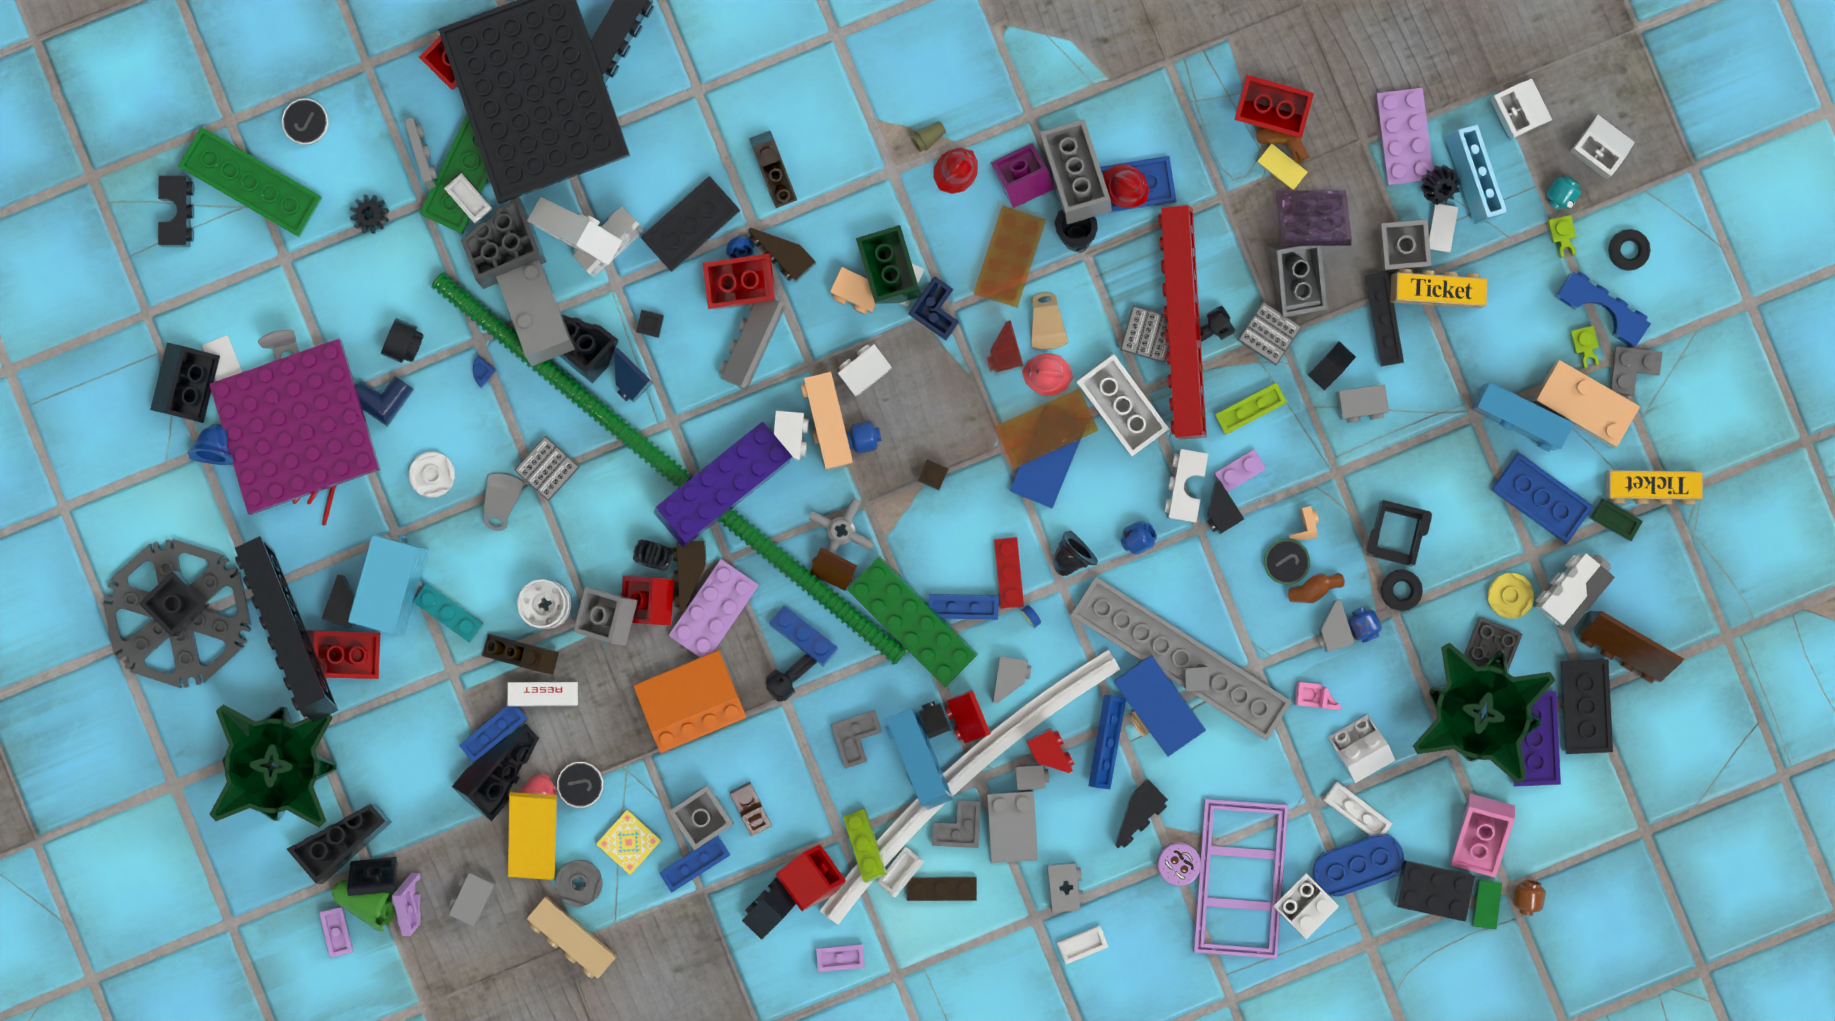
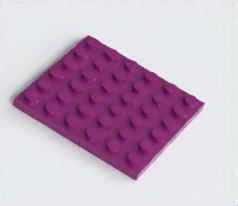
(295, 426)

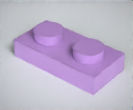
(1240, 470)
(336, 932)
(840, 958)

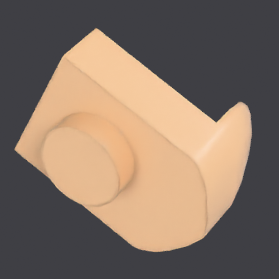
(1310, 520)

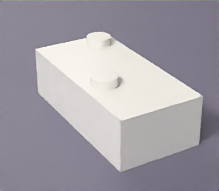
(575, 230)
(1122, 405)

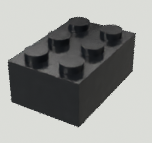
(1434, 890)

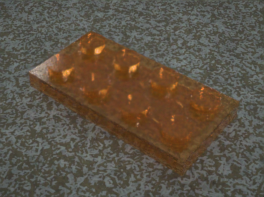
(1009, 256)
(1046, 428)

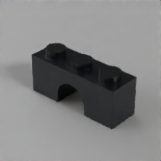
(178, 230)

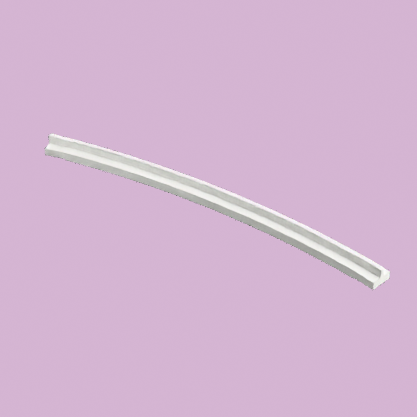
(970, 765)

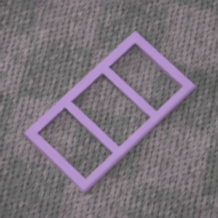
(1203, 899)

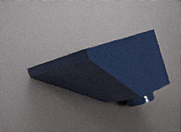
(629, 377)

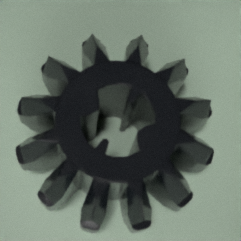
(1440, 184)
(363, 220)
(652, 555)

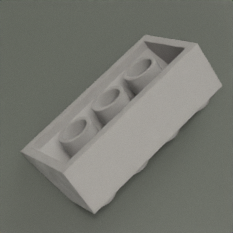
(752, 343)

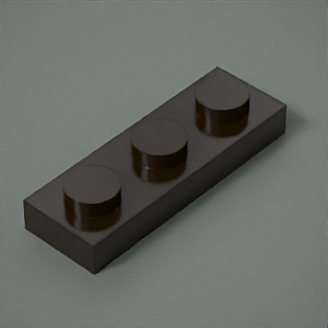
(942, 889)

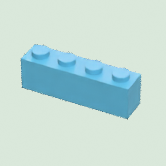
(1476, 174)

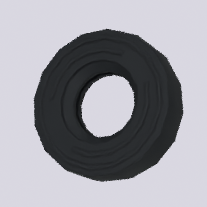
(1615, 249)
(1415, 586)

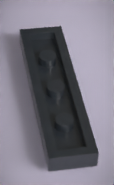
(1384, 319)

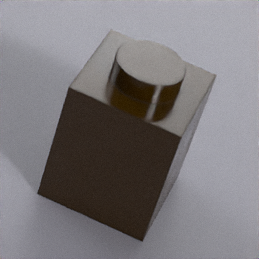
(933, 475)

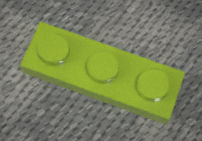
(1250, 408)
(864, 845)

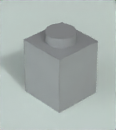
(1031, 777)

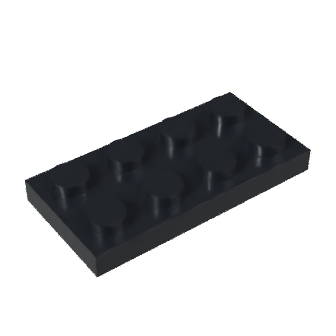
(690, 224)
(1586, 706)

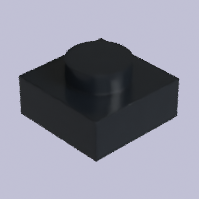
(650, 323)

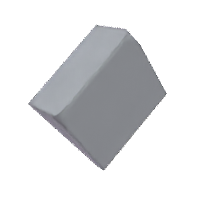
(1196, 678)

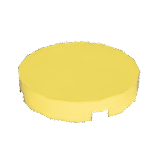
(1510, 595)

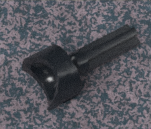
(1217, 324)
(780, 684)

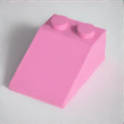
(1483, 835)

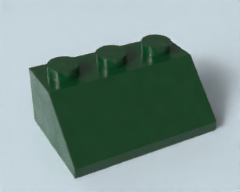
(888, 266)

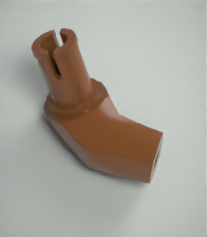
(1294, 143)
(1315, 588)

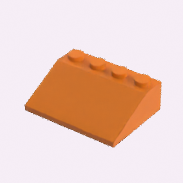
(689, 701)

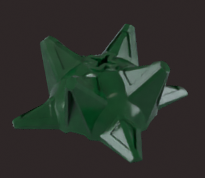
(1507, 716)
(258, 784)

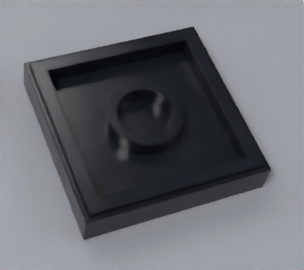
(372, 876)

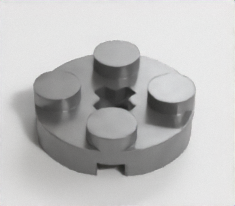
(590, 876)

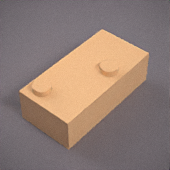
(1586, 404)
(828, 420)

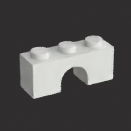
(1180, 505)

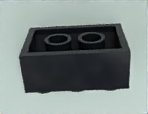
(184, 382)

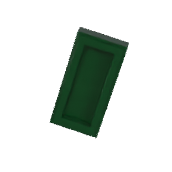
(1616, 519)

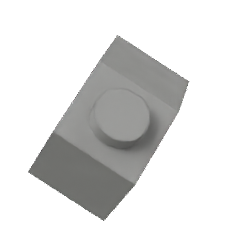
(1335, 629)
(1010, 676)

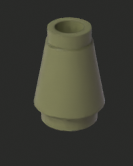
(927, 136)

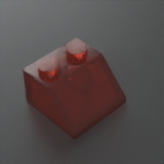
(1005, 352)

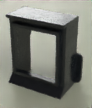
(1422, 527)

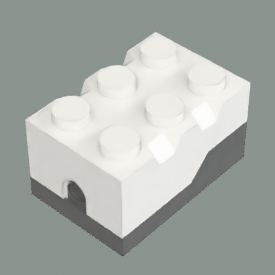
(1574, 590)

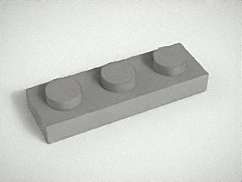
(421, 153)

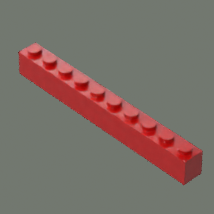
(1183, 322)

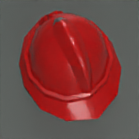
(955, 170)
(1126, 186)

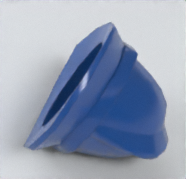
(212, 446)

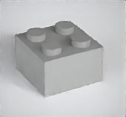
(1404, 245)
(605, 616)
(701, 817)

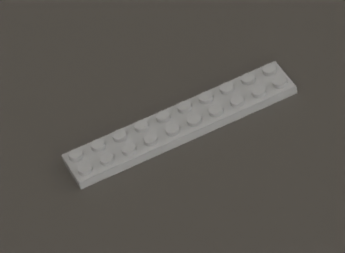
(1145, 634)

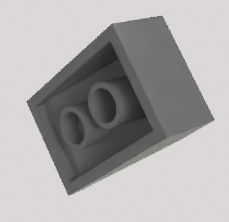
(1298, 278)

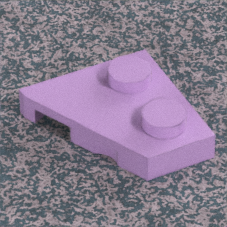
(407, 905)

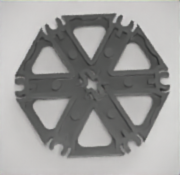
(207, 623)

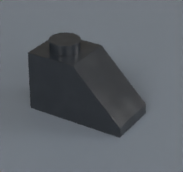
(1222, 510)
(340, 603)
(934, 719)

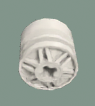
(534, 595)

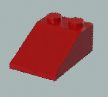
(739, 281)
(347, 653)

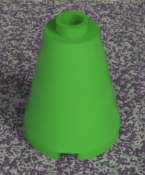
(370, 908)

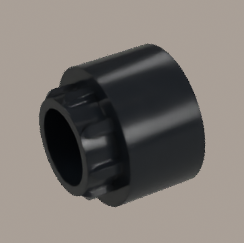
(402, 341)

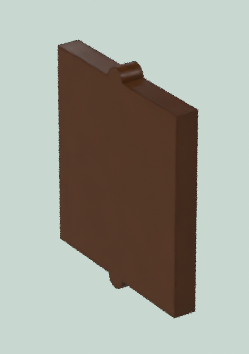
(833, 569)

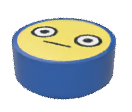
(1030, 616)

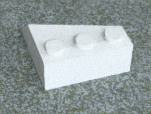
(620, 225)

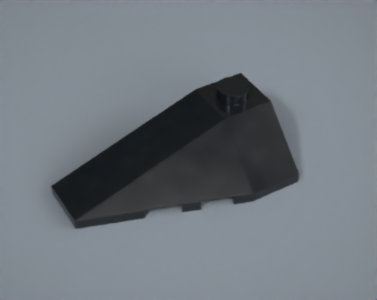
(592, 347)
(490, 778)

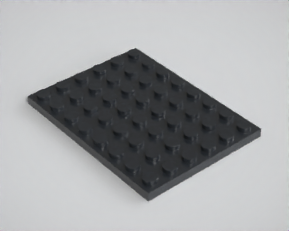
(533, 94)

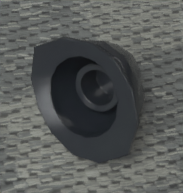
(1076, 235)
(1072, 555)

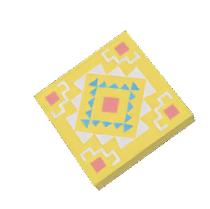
(628, 842)

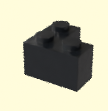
(769, 910)

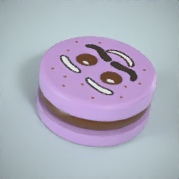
(1178, 864)

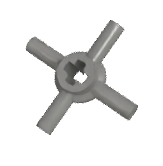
(846, 520)

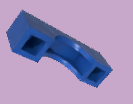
(1627, 325)

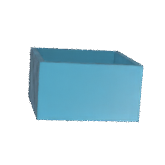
(388, 585)

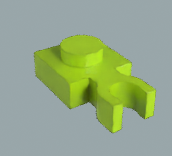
(1562, 231)
(1584, 341)

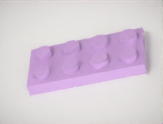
(1404, 136)
(713, 609)

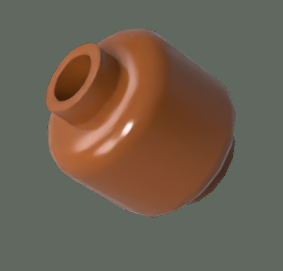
(1529, 897)

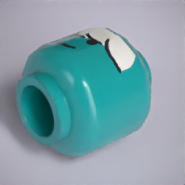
(1563, 192)

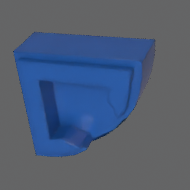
(482, 371)

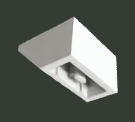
(1520, 109)
(1602, 147)
(864, 370)
(790, 430)
(1361, 748)
(1305, 906)

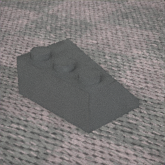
(502, 244)

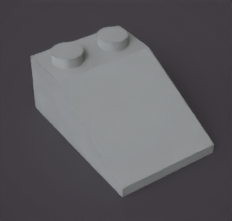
(1012, 826)

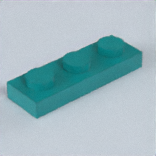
(448, 613)

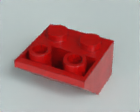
(1048, 751)
(811, 878)

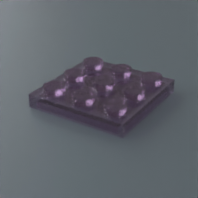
(1313, 218)

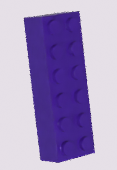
(722, 484)

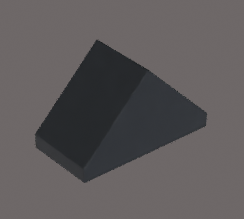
(1331, 366)

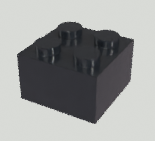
(174, 603)

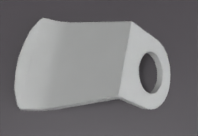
(279, 341)
(500, 498)

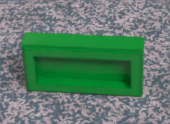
(1487, 904)

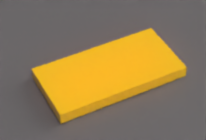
(532, 835)

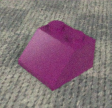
(1023, 175)

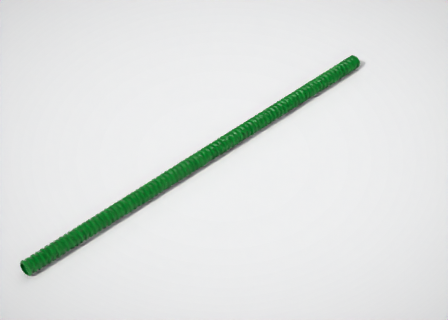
(669, 469)

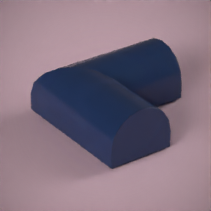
(929, 312)
(385, 405)

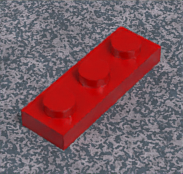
(1009, 572)

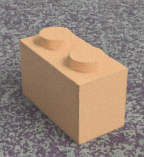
(853, 289)

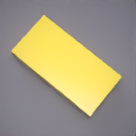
(1282, 167)

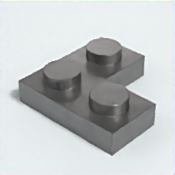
(1628, 363)
(849, 734)
(963, 832)

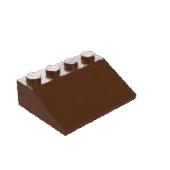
(1628, 646)

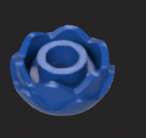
(739, 247)

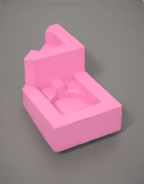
(1314, 696)

